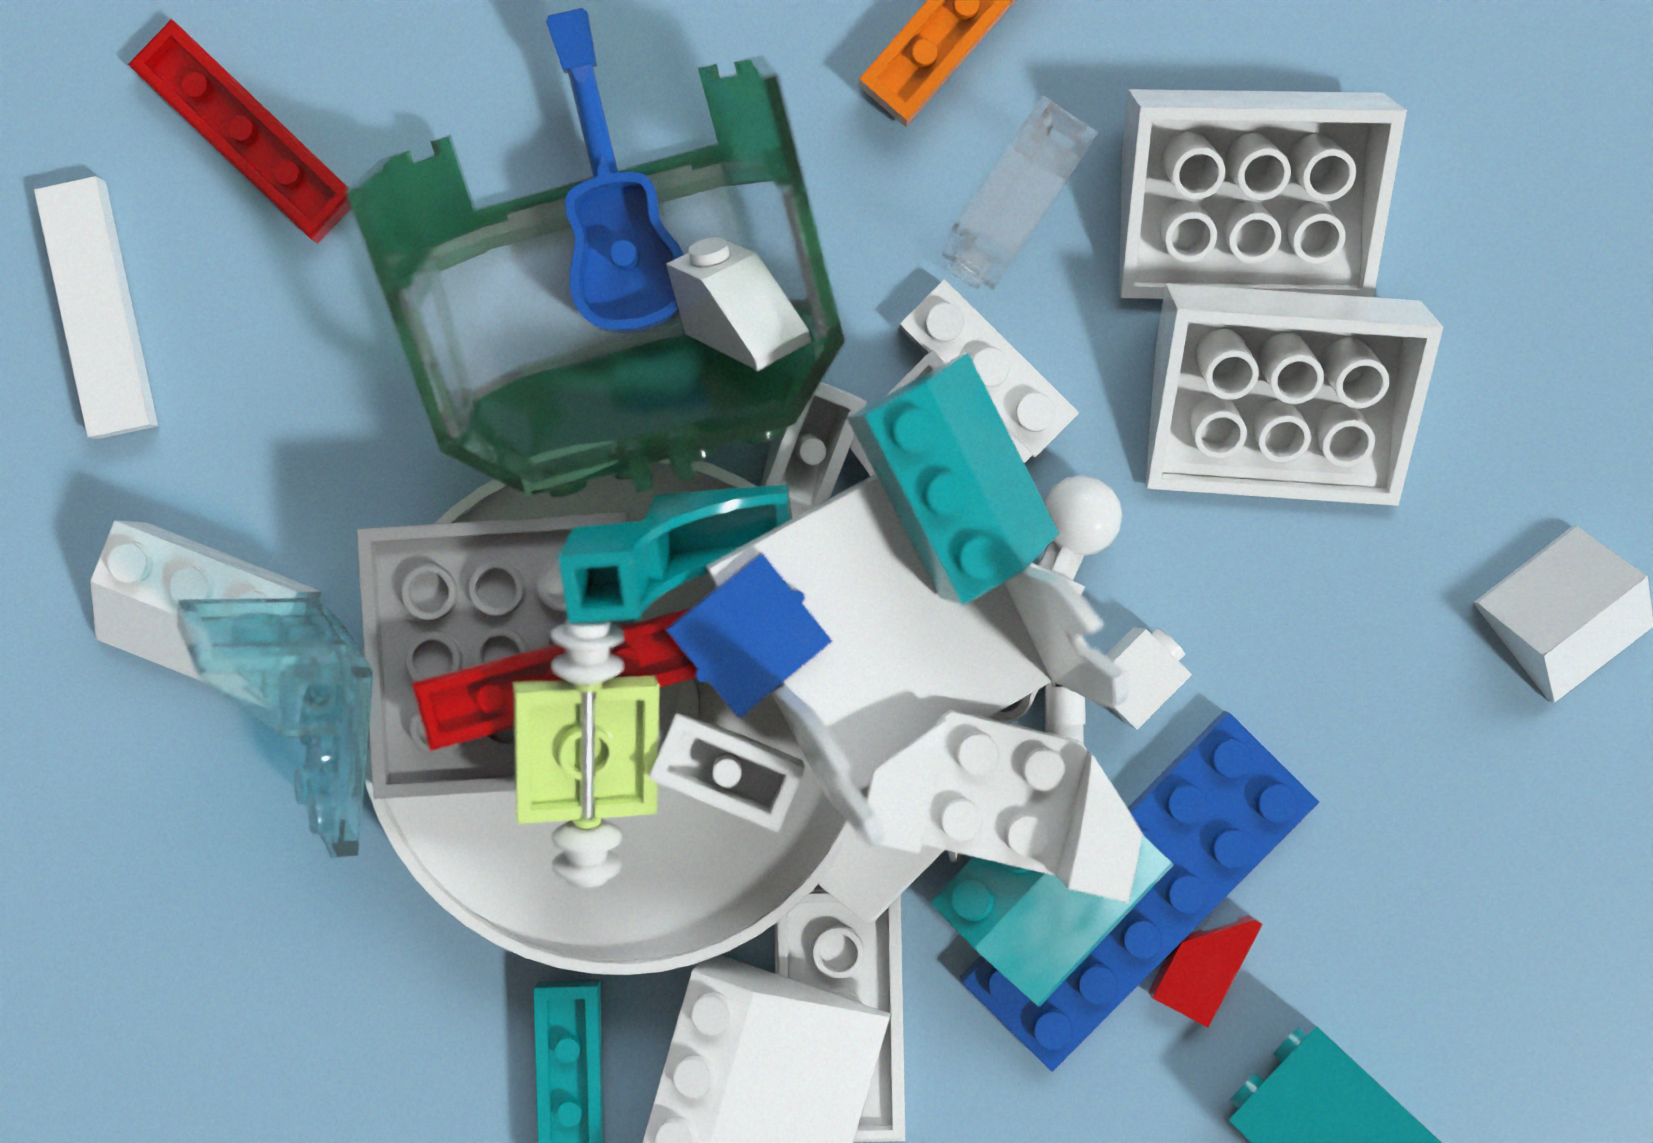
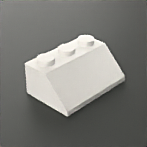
(151, 569)

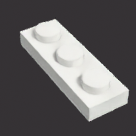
(1017, 389)

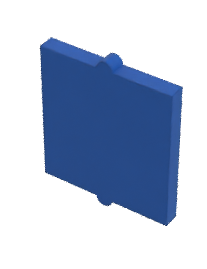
(749, 635)

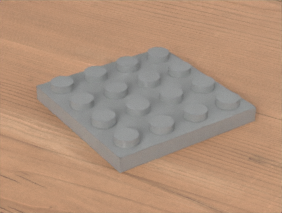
(447, 603)

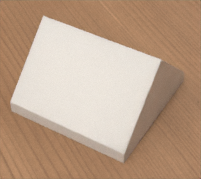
(1568, 611)

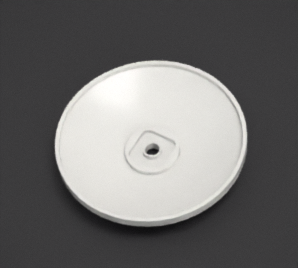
(687, 876)

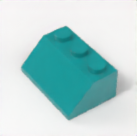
(955, 480)
(1032, 922)

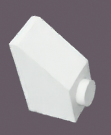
(735, 303)
(813, 449)
(728, 771)

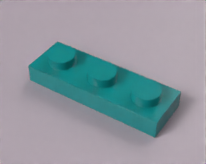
(569, 1061)

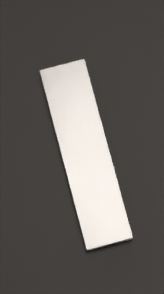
(96, 307)

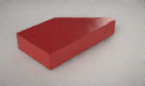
(1203, 969)

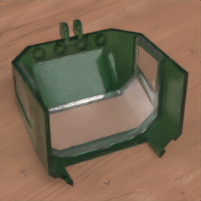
(535, 387)

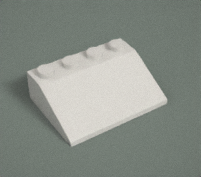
(1256, 190)
(1288, 393)
(764, 1061)

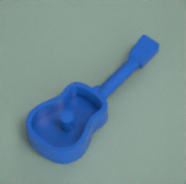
(615, 217)

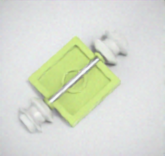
(586, 751)

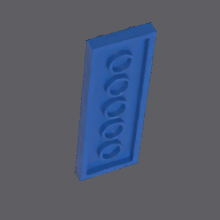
(1215, 821)

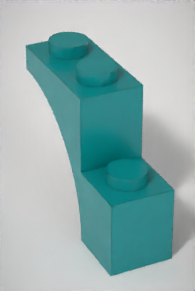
(626, 566)

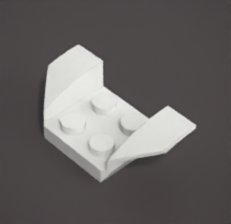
(1009, 800)

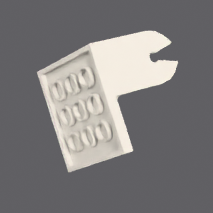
(905, 651)

